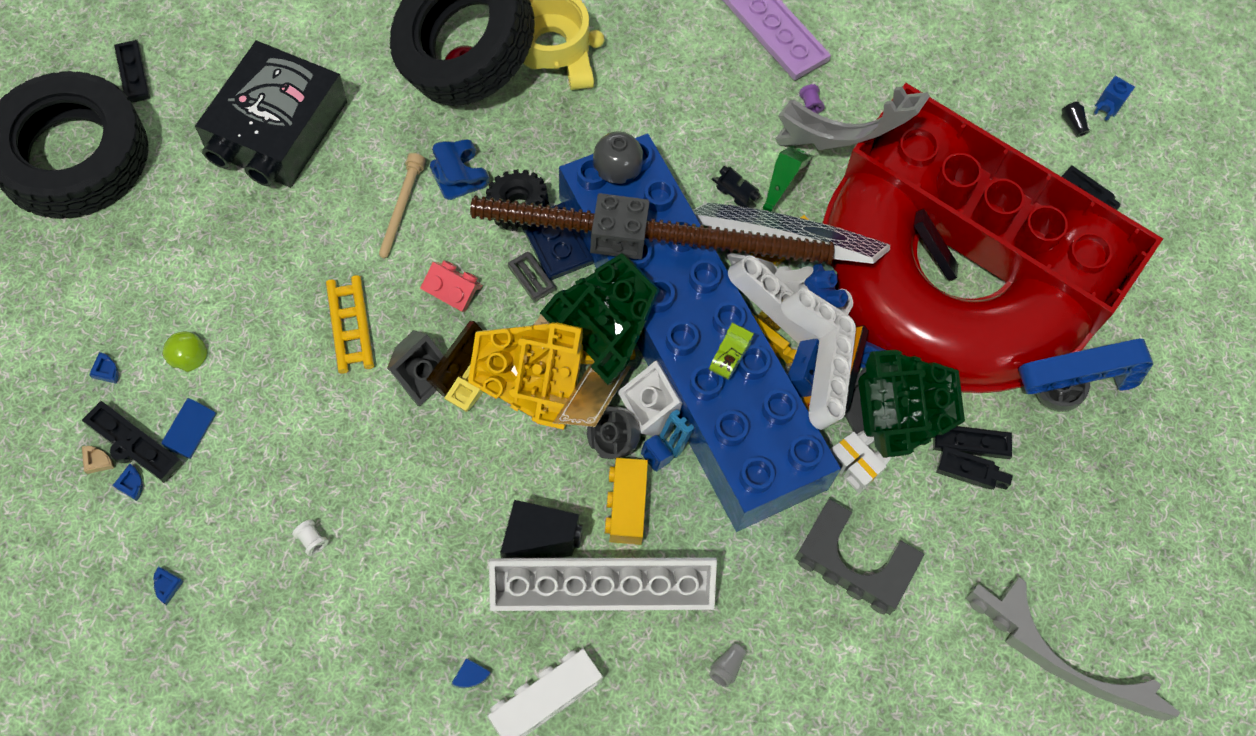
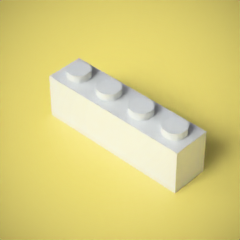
(546, 697)

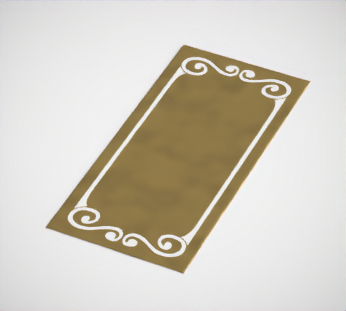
(589, 399)

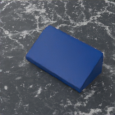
(188, 428)

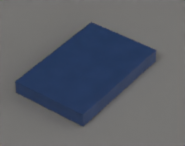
(558, 250)

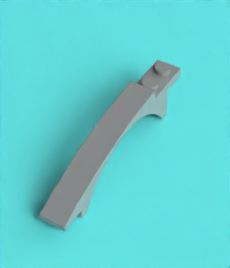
(808, 127)
(1013, 615)

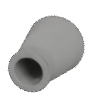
(727, 666)

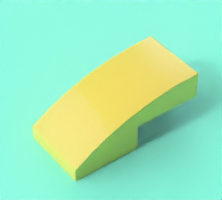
(463, 393)

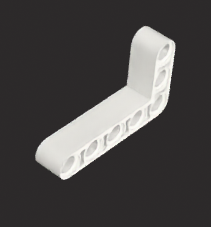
(769, 292)
(834, 353)

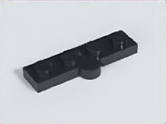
(131, 443)

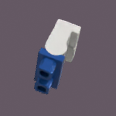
(816, 280)

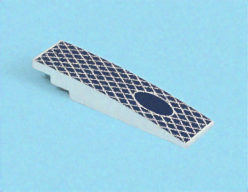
(846, 244)

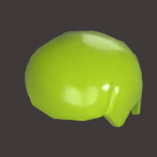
(184, 351)

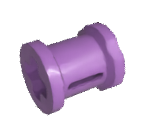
(811, 98)

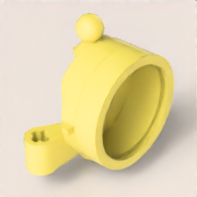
(572, 22)

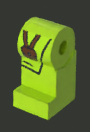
(731, 351)

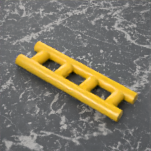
(361, 333)

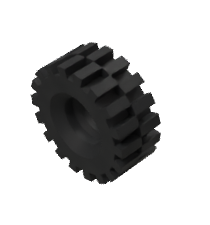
(516, 187)

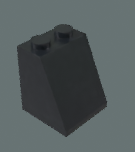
(540, 532)

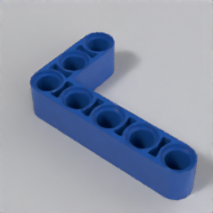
(1124, 361)

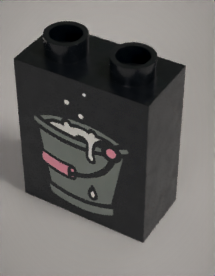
(271, 115)

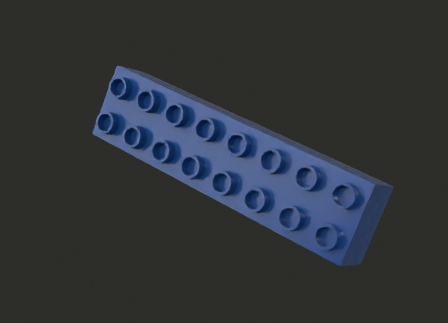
(748, 429)

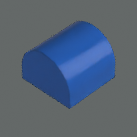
(656, 453)

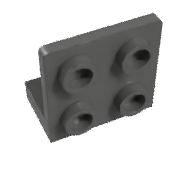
(619, 226)

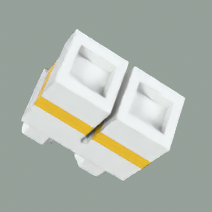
(868, 464)

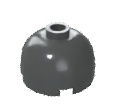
(618, 157)
(1065, 398)
(615, 433)

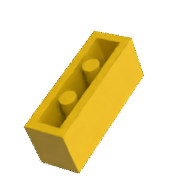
(627, 501)

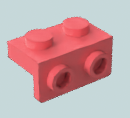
(450, 285)

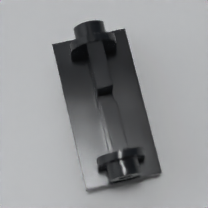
(728, 184)

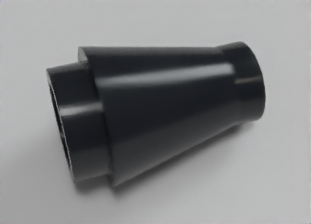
(1075, 117)

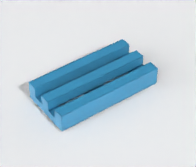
(681, 427)

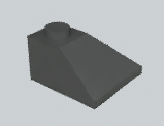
(413, 363)

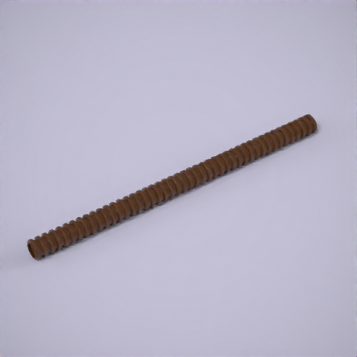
(658, 231)

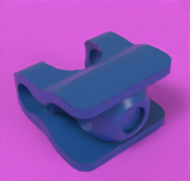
(450, 172)

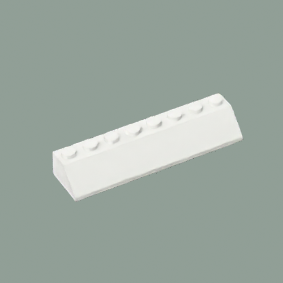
(601, 584)

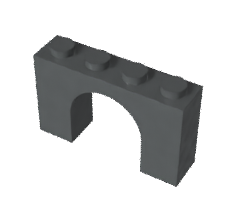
(881, 589)

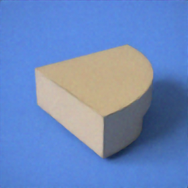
(95, 460)

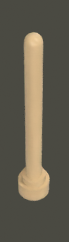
(414, 165)

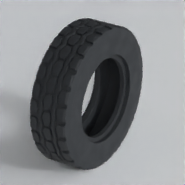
(476, 72)
(90, 184)

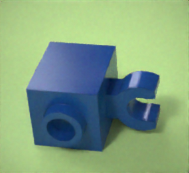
(1114, 97)

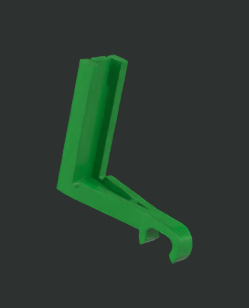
(785, 170)

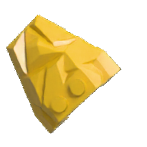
(529, 367)

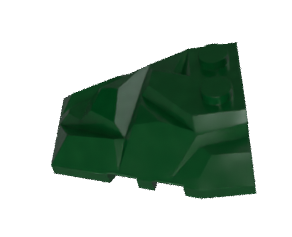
(611, 311)
(908, 401)

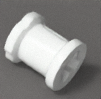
(310, 537)

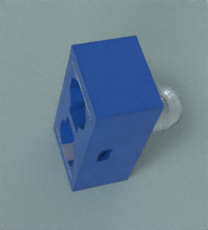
(802, 368)

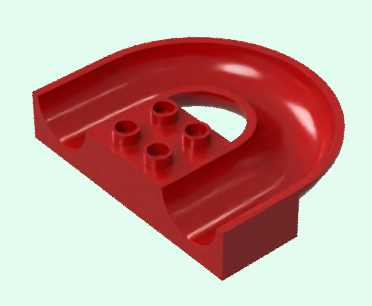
(1048, 239)

